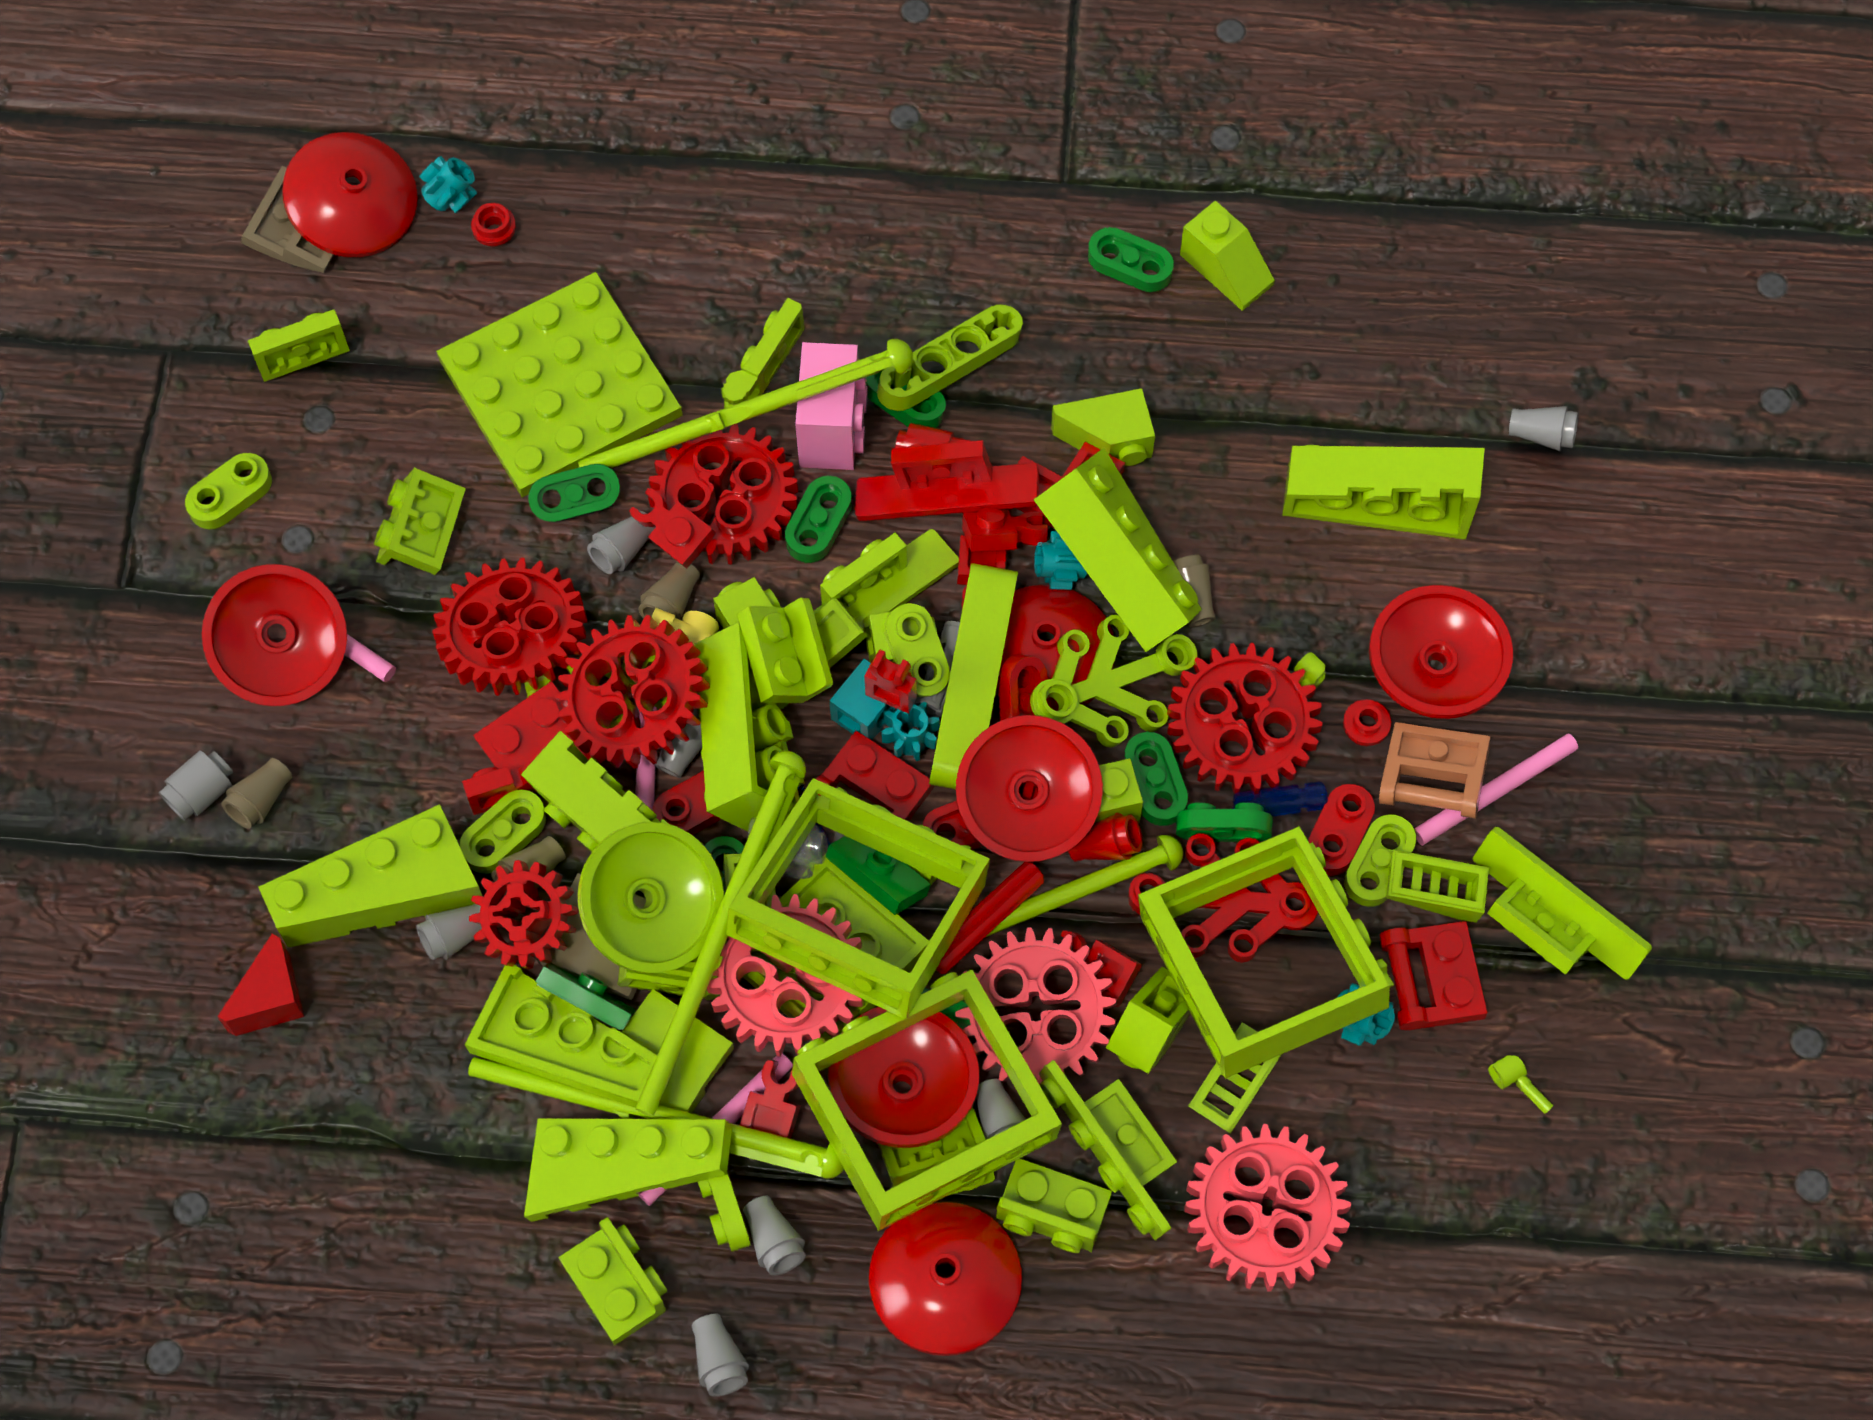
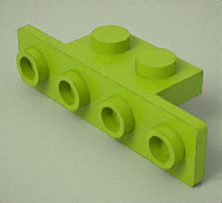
(888, 574)
(1553, 912)
(1121, 1141)

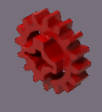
(527, 933)

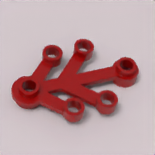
(1238, 904)

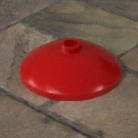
(345, 216)
(1053, 611)
(1444, 627)
(247, 657)
(1036, 753)
(928, 1056)
(951, 1312)

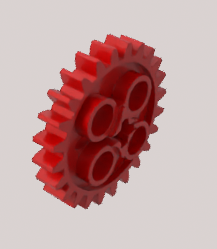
(761, 506)
(509, 626)
(670, 675)
(1283, 704)

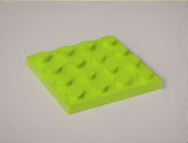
(559, 382)

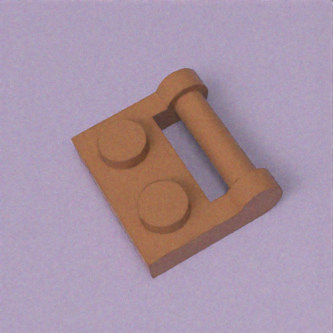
(1437, 756)

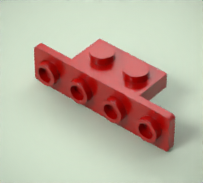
(945, 481)

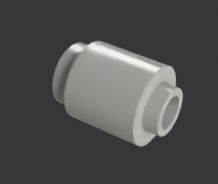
(196, 784)

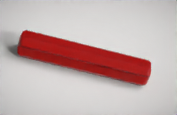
(992, 912)

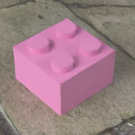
(831, 422)

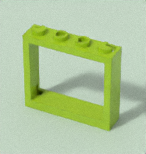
(1232, 874)
(825, 955)
(958, 1171)

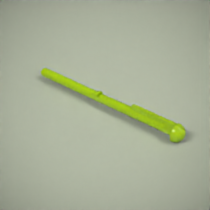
(898, 356)
(789, 771)
(1167, 852)
(744, 1140)

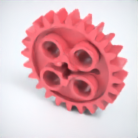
(1034, 962)
(759, 1008)
(1257, 1251)

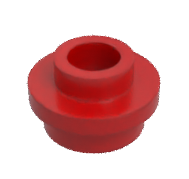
(489, 215)
(1363, 734)

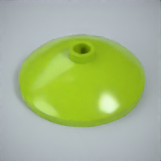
(679, 889)

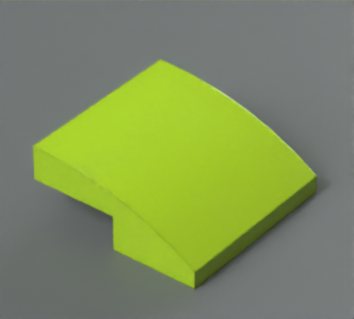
(698, 1060)

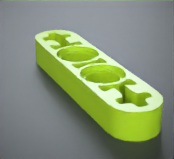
(956, 363)

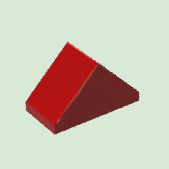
(265, 993)

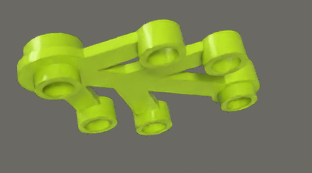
(1107, 683)

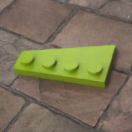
(557, 1041)
(618, 1158)

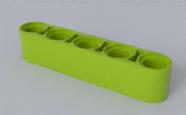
(973, 668)

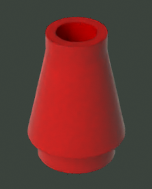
(1110, 839)

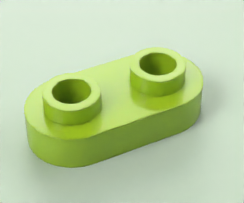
(231, 492)
(917, 649)
(499, 830)
(1373, 859)
(728, 1222)

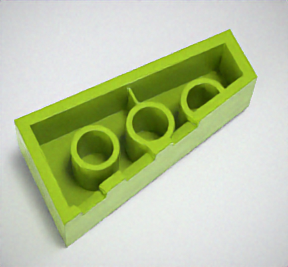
(1386, 487)
(1120, 550)
(737, 731)
(583, 793)
(374, 882)

